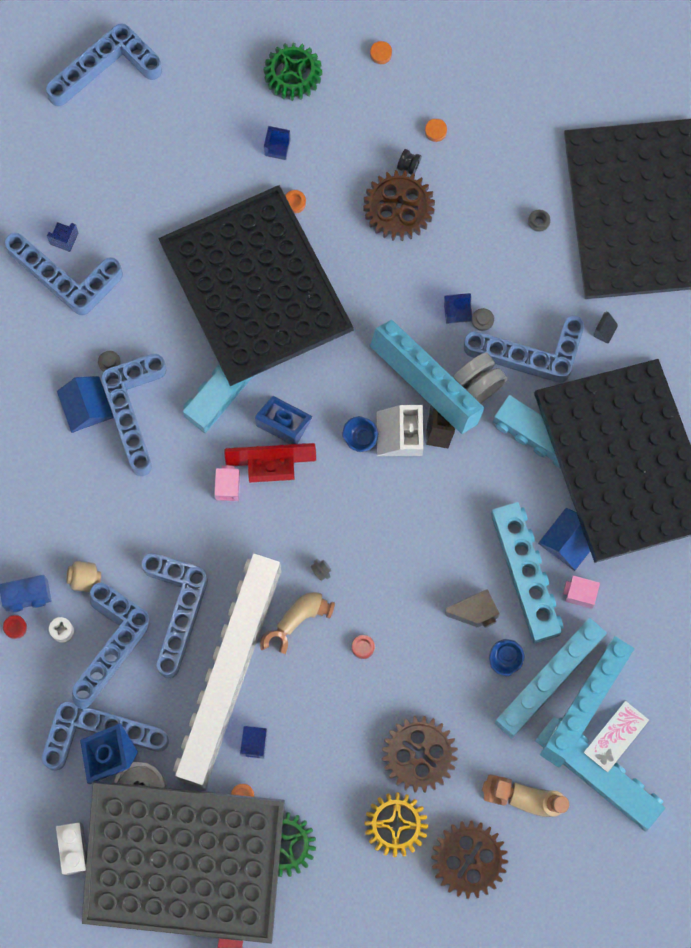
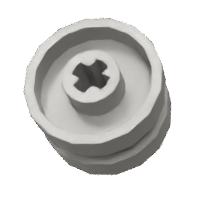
(480, 377)
(141, 774)

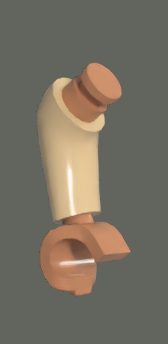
(304, 607)
(531, 800)

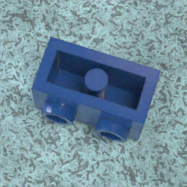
(25, 593)

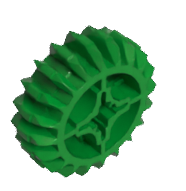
(286, 56)
(297, 837)

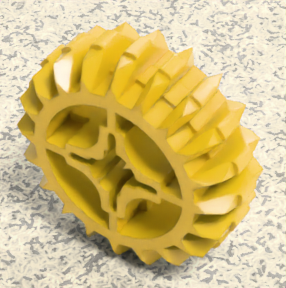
(397, 804)

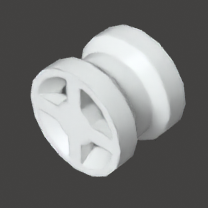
(64, 633)

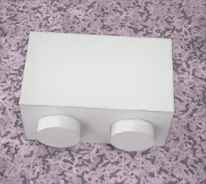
(72, 848)

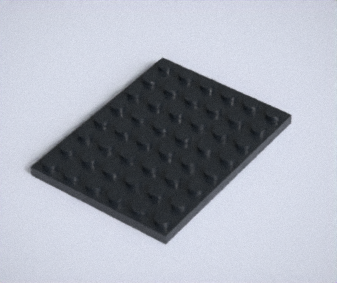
(632, 206)
(255, 285)
(622, 457)

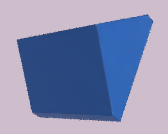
(84, 402)
(283, 420)
(566, 540)
(107, 753)

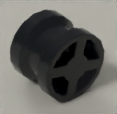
(409, 161)

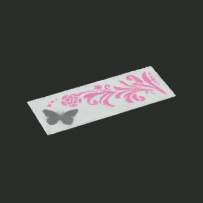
(616, 736)

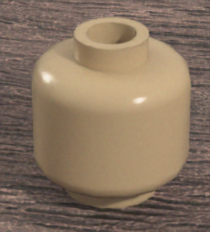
(83, 576)

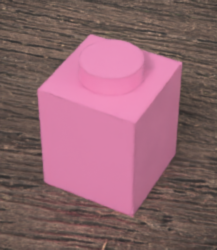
(227, 483)
(581, 591)

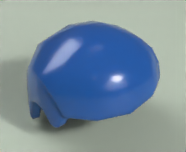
(360, 434)
(506, 657)

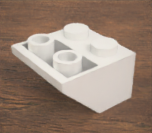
(400, 431)

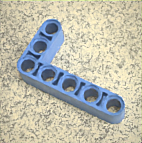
(103, 61)
(60, 278)
(530, 354)
(126, 410)
(180, 610)
(113, 646)
(101, 724)

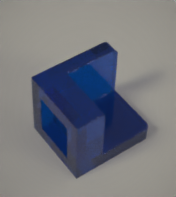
(277, 143)
(63, 236)
(457, 308)
(253, 742)

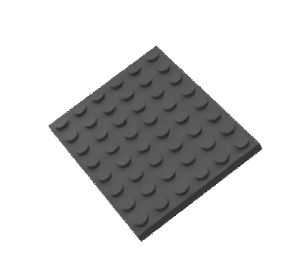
(183, 862)

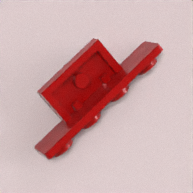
(270, 462)

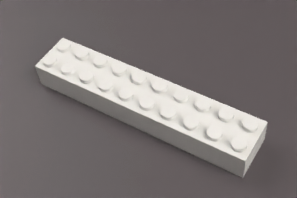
(228, 671)

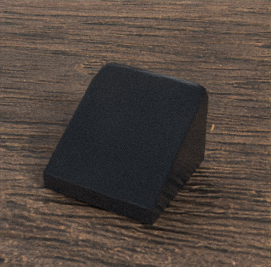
(606, 328)

